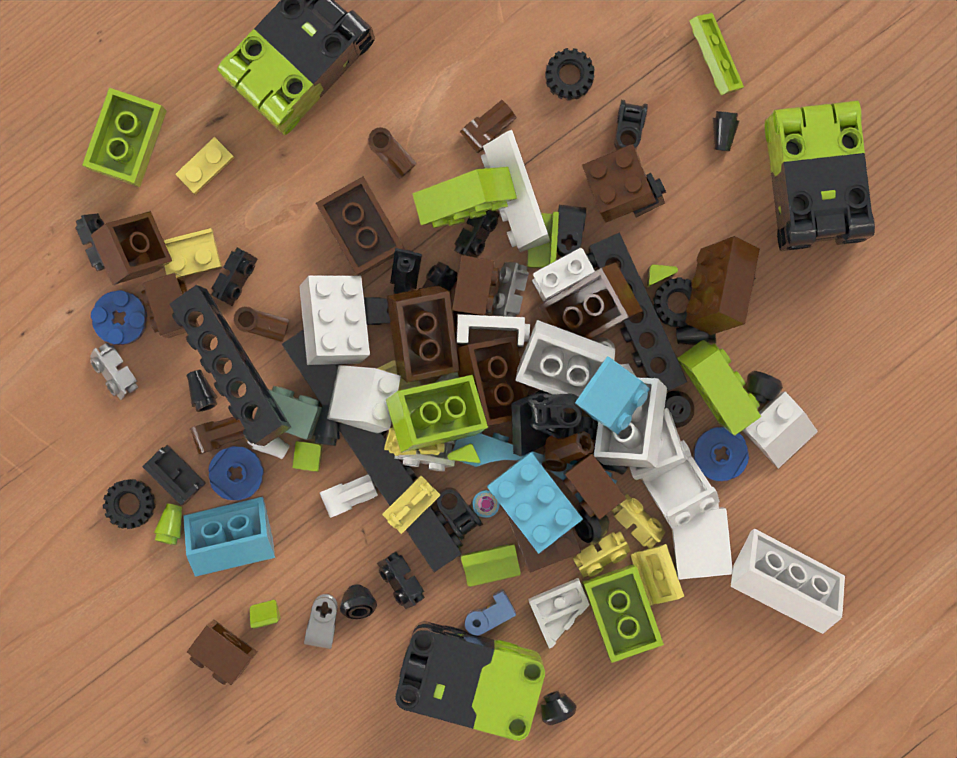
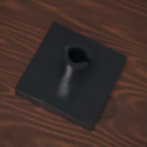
(525, 437)

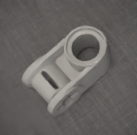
(322, 626)

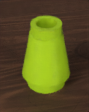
(169, 526)

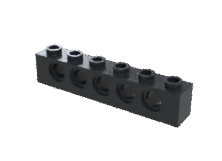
(672, 375)
(272, 421)

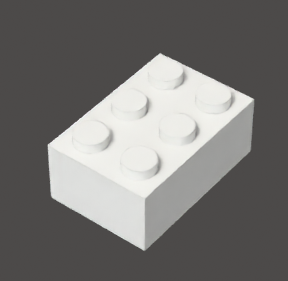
(334, 320)
(560, 360)
(640, 441)

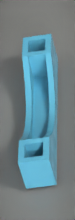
(497, 448)

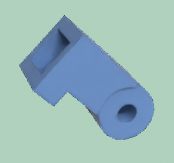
(482, 620)

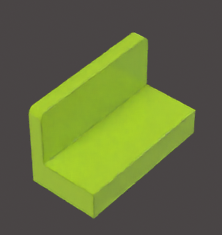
(545, 254)
(490, 564)

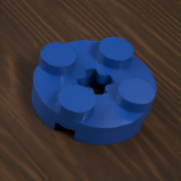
(103, 316)
(735, 449)
(251, 470)

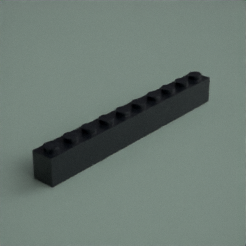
(386, 471)

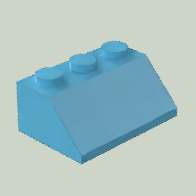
(228, 536)

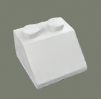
(361, 397)
(780, 429)

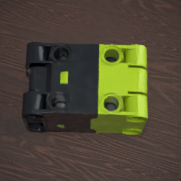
(295, 57)
(819, 175)
(470, 680)

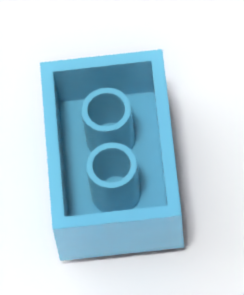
(534, 502)

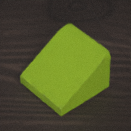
(659, 272)
(465, 453)
(307, 456)
(264, 614)

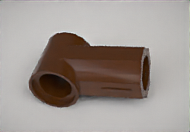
(484, 129)
(392, 154)
(264, 324)
(213, 435)
(566, 449)

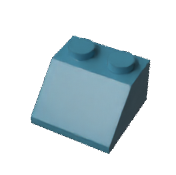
(613, 396)

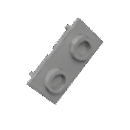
(511, 277)
(106, 363)

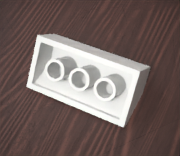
(522, 213)
(789, 582)

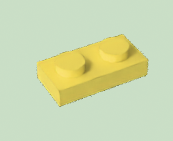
(205, 165)

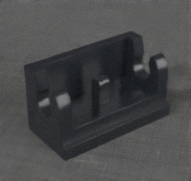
(174, 474)

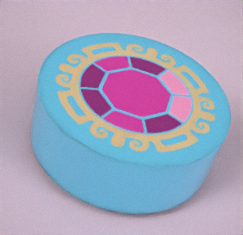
(485, 504)

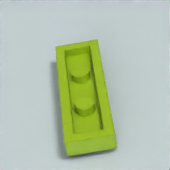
(716, 53)

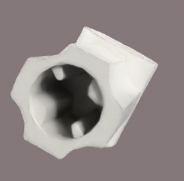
(343, 497)

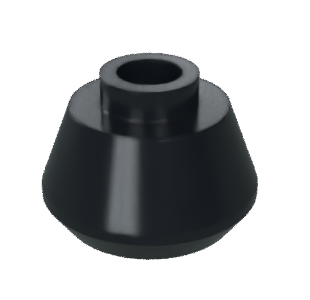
(763, 386)
(683, 401)
(591, 528)
(357, 602)
(557, 708)

